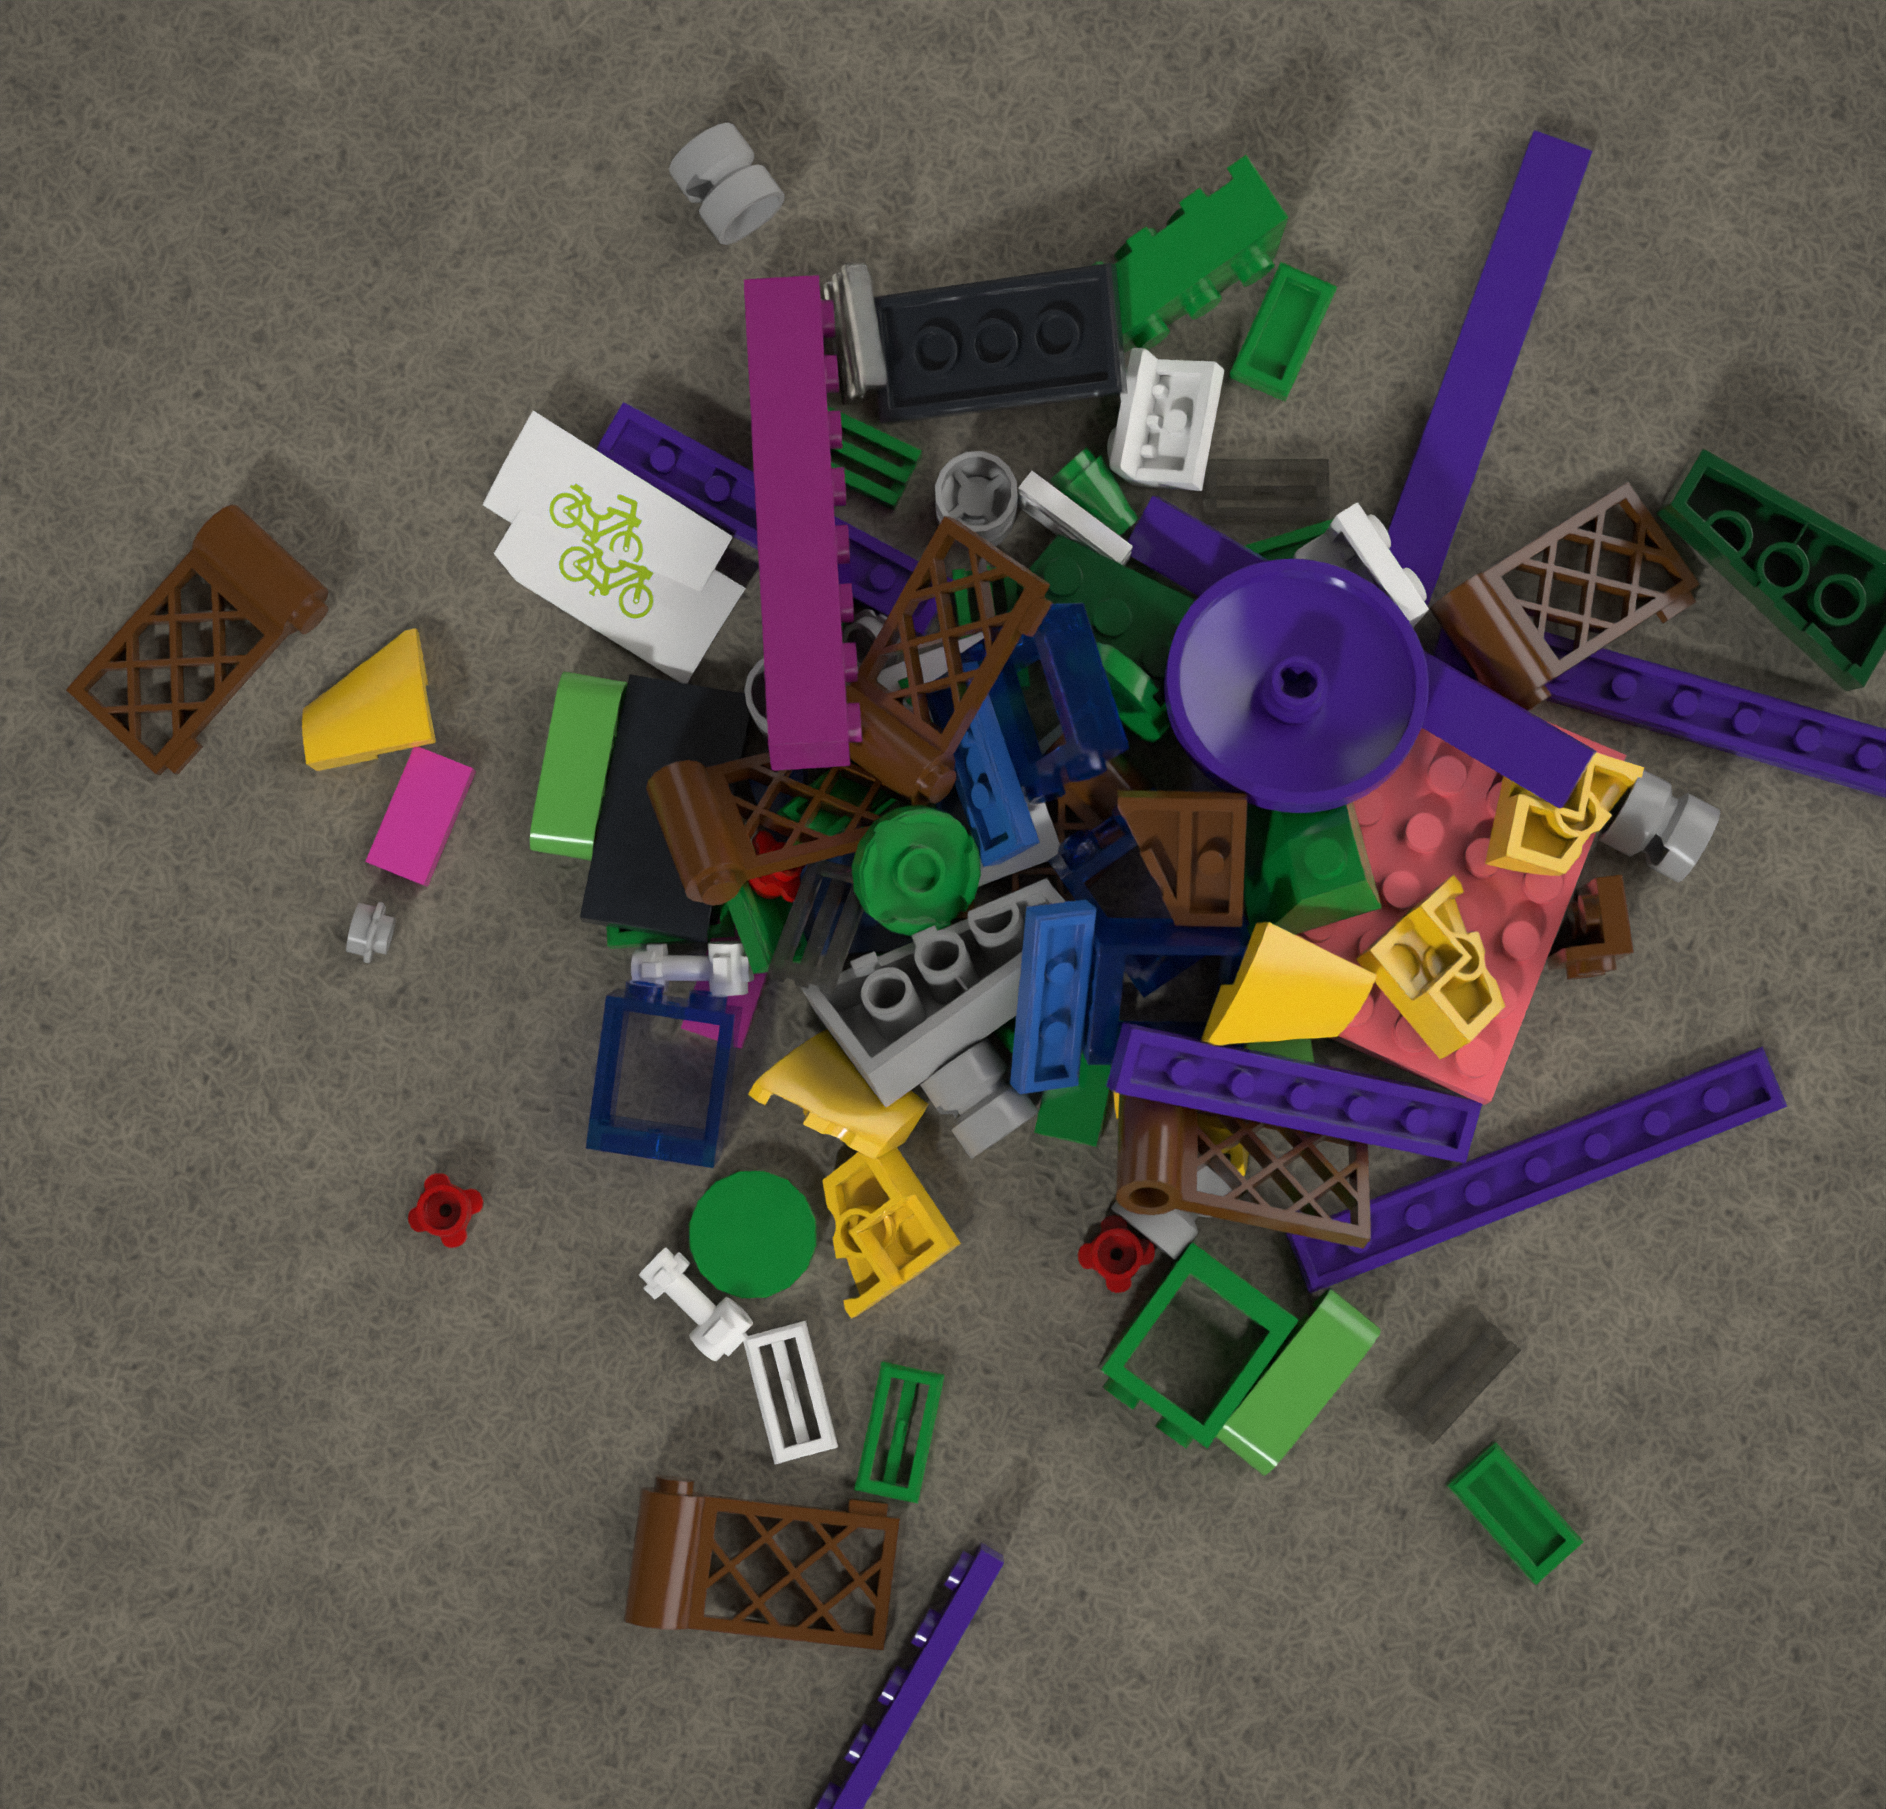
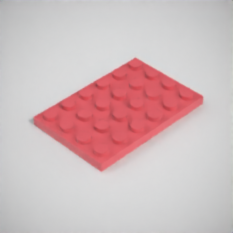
(1417, 833)

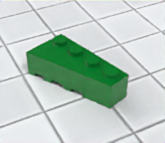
(1197, 255)

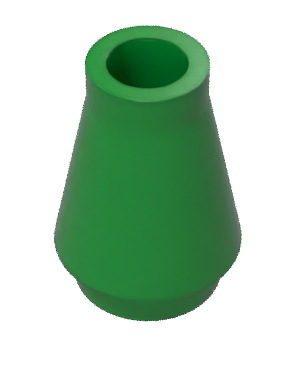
(1095, 490)

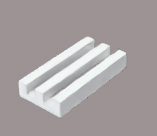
(1069, 519)
(804, 1445)

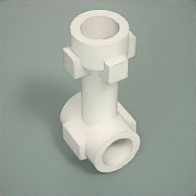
(724, 967)
(719, 1326)

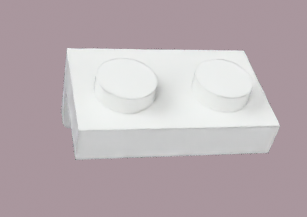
(1165, 422)
(1362, 547)

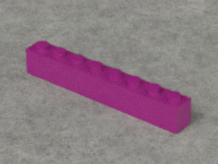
(797, 526)

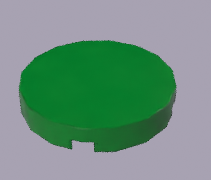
(1133, 696)
(916, 869)
(753, 1234)

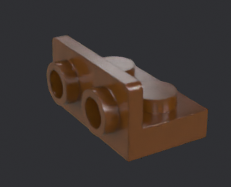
(1602, 923)

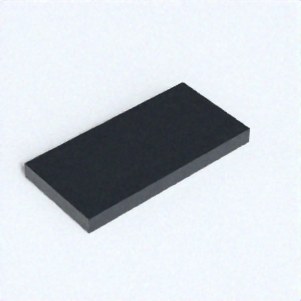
(1001, 344)
(631, 867)

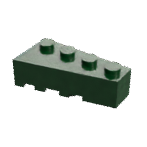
(1787, 561)
(1120, 603)

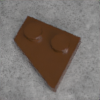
(1192, 851)

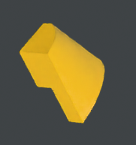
(371, 709)
(1547, 840)
(1436, 972)
(1287, 992)
(839, 1098)
(884, 1225)

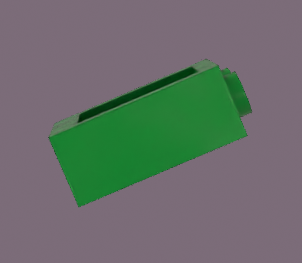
(1235, 1291)

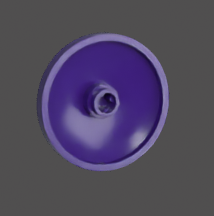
(1296, 685)

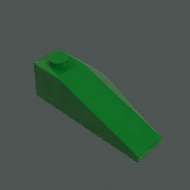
(1306, 868)

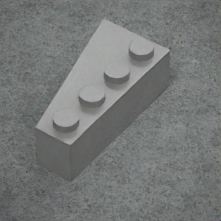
(932, 998)

